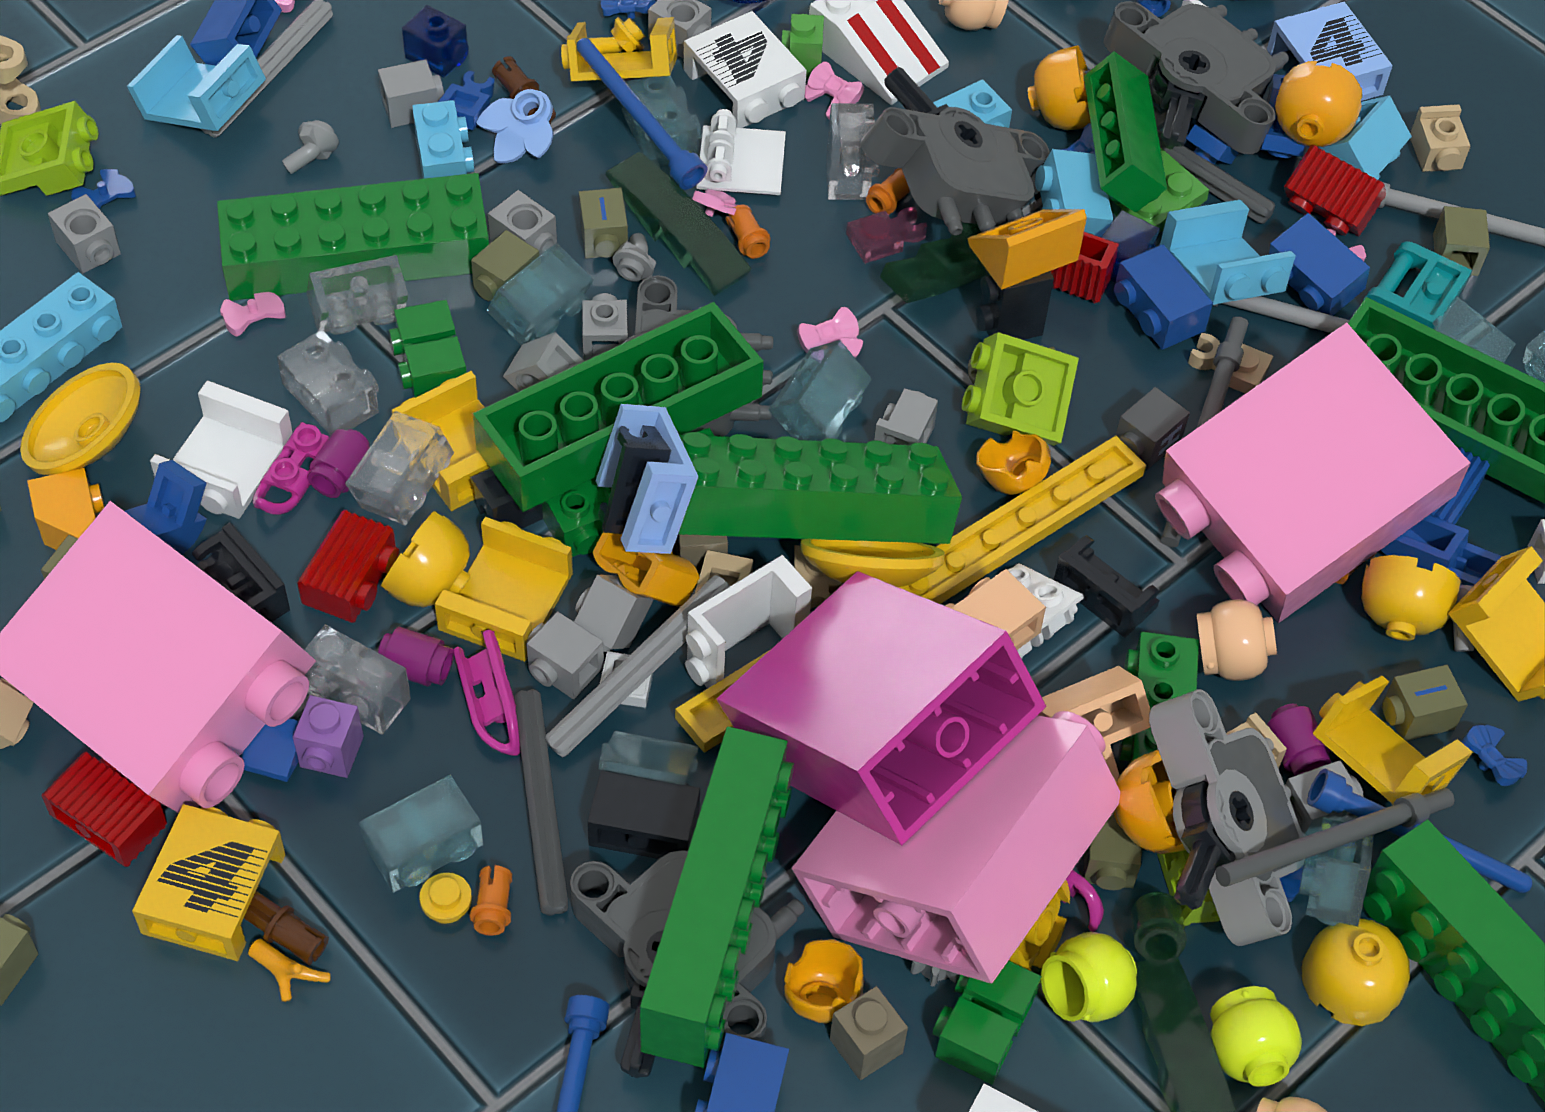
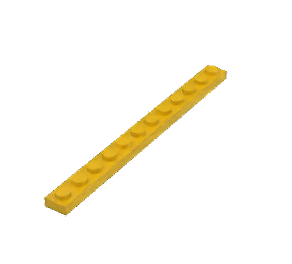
(972, 553)

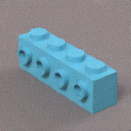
(53, 339)

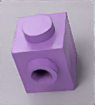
(328, 736)

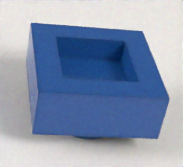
(1210, 146)

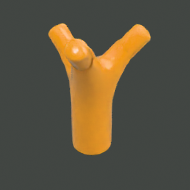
(284, 968)

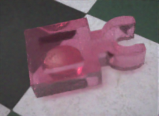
(880, 236)

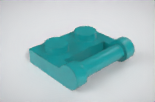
(1431, 291)

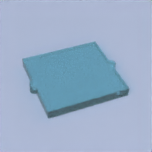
(1473, 330)
(649, 757)

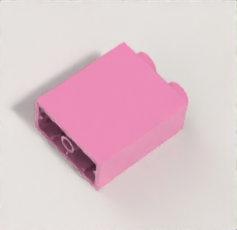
(1309, 474)
(152, 662)
(980, 865)

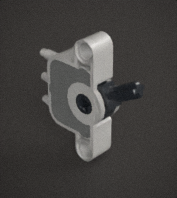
(1226, 809)

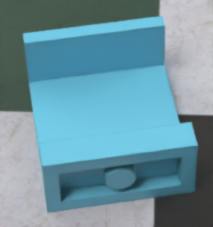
(193, 93)
(1216, 256)

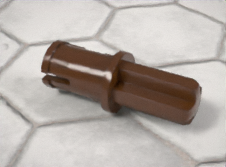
(515, 80)
(286, 928)

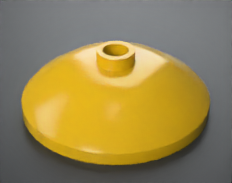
(81, 420)
(888, 561)

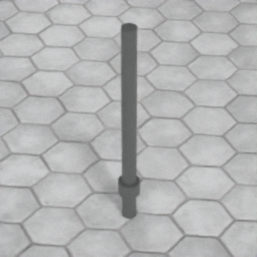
(1227, 360)
(1405, 811)

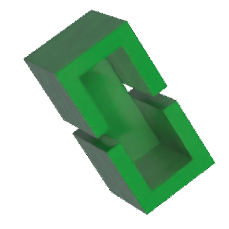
(427, 346)
(984, 1020)

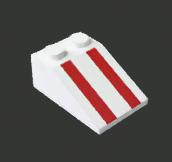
(875, 39)

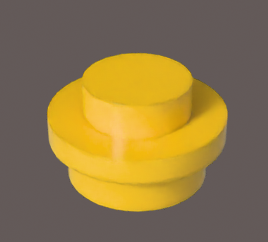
(445, 897)

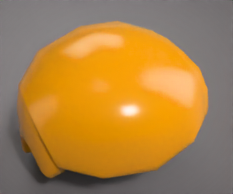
(1014, 464)
(823, 979)

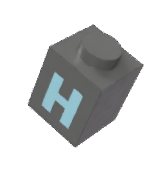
(1152, 426)

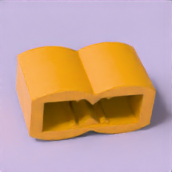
(651, 575)

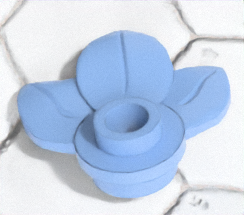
(516, 129)

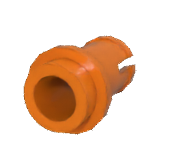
(888, 193)
(751, 238)
(491, 912)

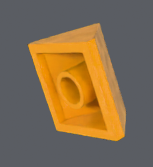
(1030, 245)

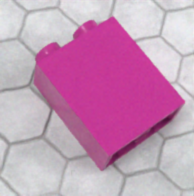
(886, 703)

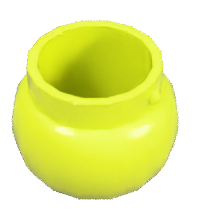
(1089, 978)
(1254, 1036)

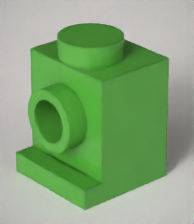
(805, 40)

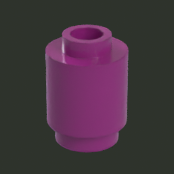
(337, 462)
(422, 655)
(1295, 730)

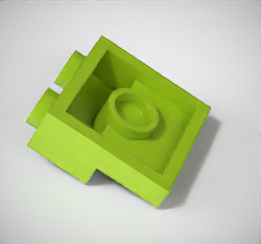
(47, 150)
(1020, 388)

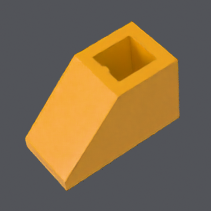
(64, 505)

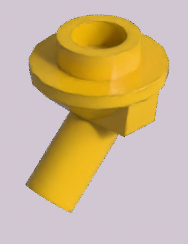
(626, 37)

